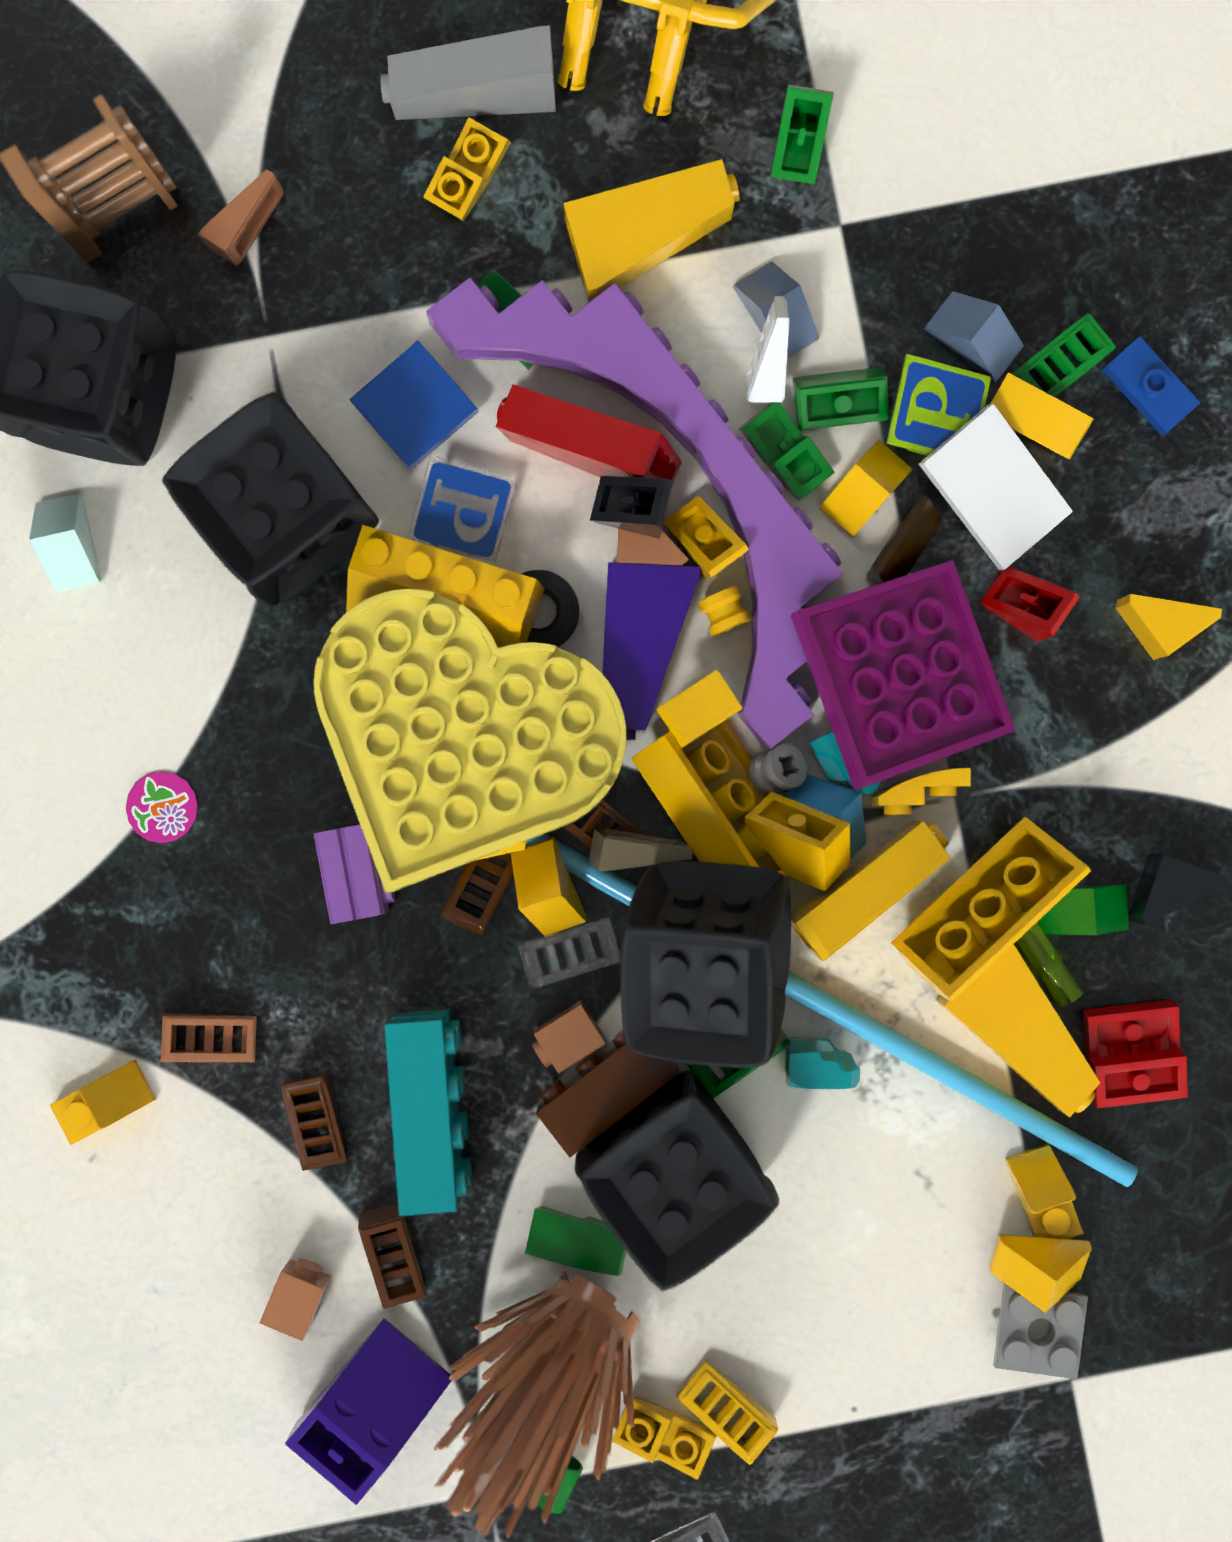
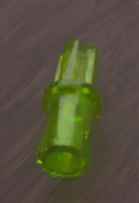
(1049, 966)

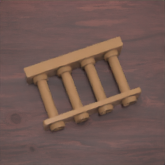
(67, 213)

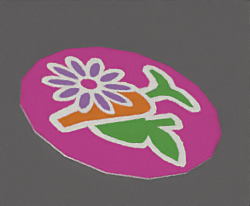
(161, 807)

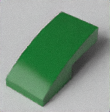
(786, 451)
(575, 1242)

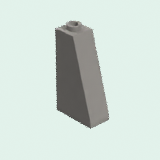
(474, 77)

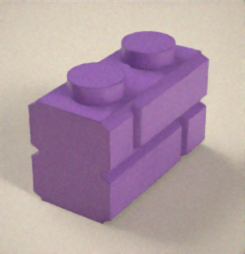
(350, 876)

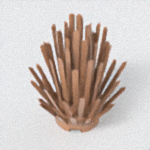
(562, 1365)

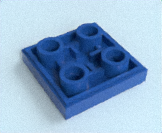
(414, 405)

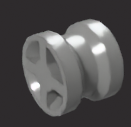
(778, 769)

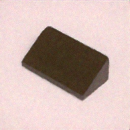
(906, 542)

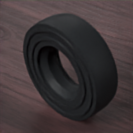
(566, 609)

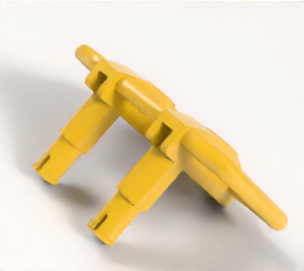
(670, 46)

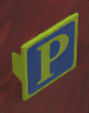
(934, 403)

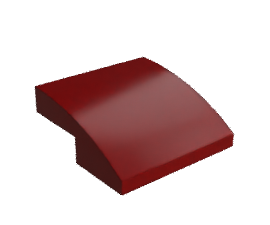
(1135, 1053)

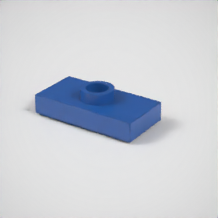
(1151, 386)

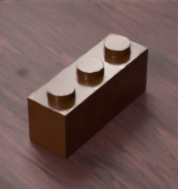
(601, 1094)

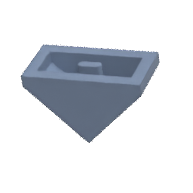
(758, 293)
(976, 333)

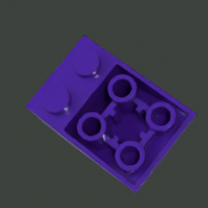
(368, 1411)

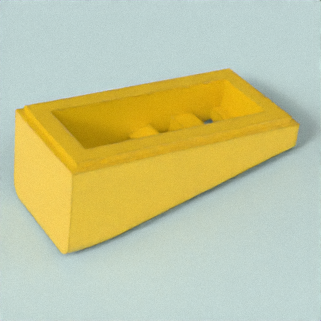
(760, 1436)

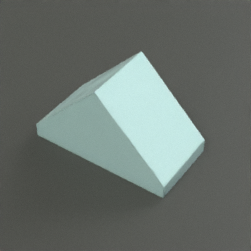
(64, 542)

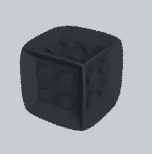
(82, 368)
(268, 500)
(706, 963)
(676, 1182)

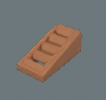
(240, 222)
(169, 1030)

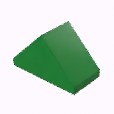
(801, 133)
(1088, 911)

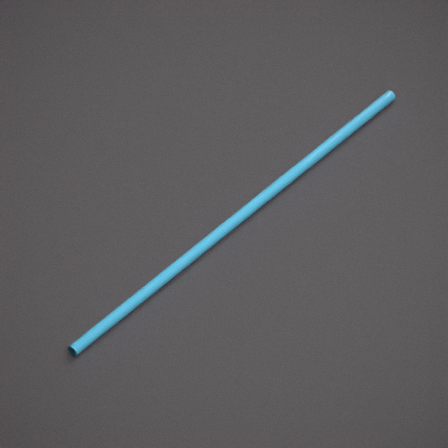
(897, 1045)

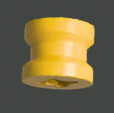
(724, 611)

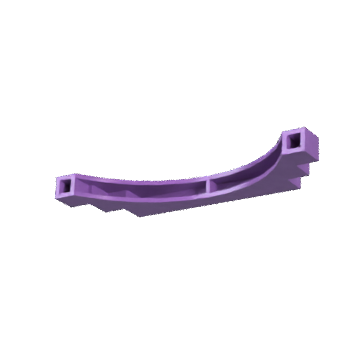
(622, 353)

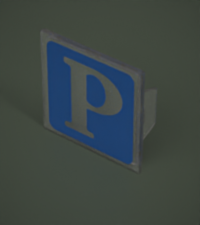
(462, 509)

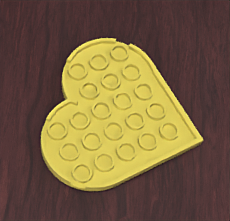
(458, 739)

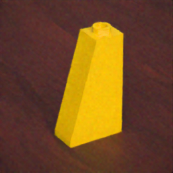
(646, 222)
(869, 889)
(1023, 1029)

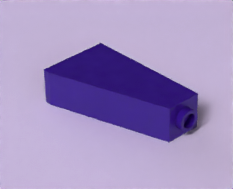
(641, 630)

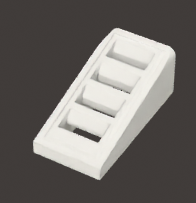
(768, 366)

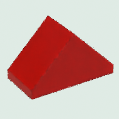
(1029, 603)

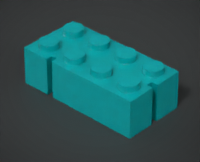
(426, 1111)

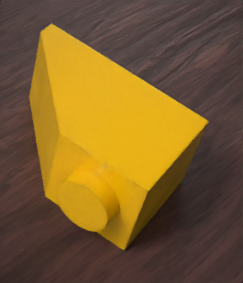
(802, 840)

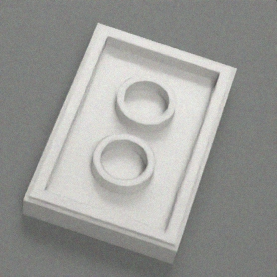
(995, 487)

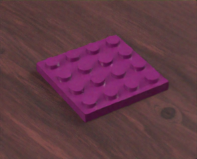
(902, 674)

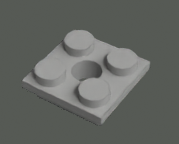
(1054, 1353)

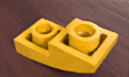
(468, 169)
(1041, 416)
(911, 791)
(666, 1436)

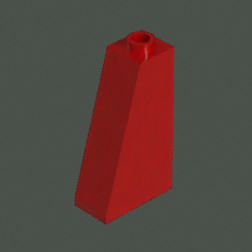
(585, 437)

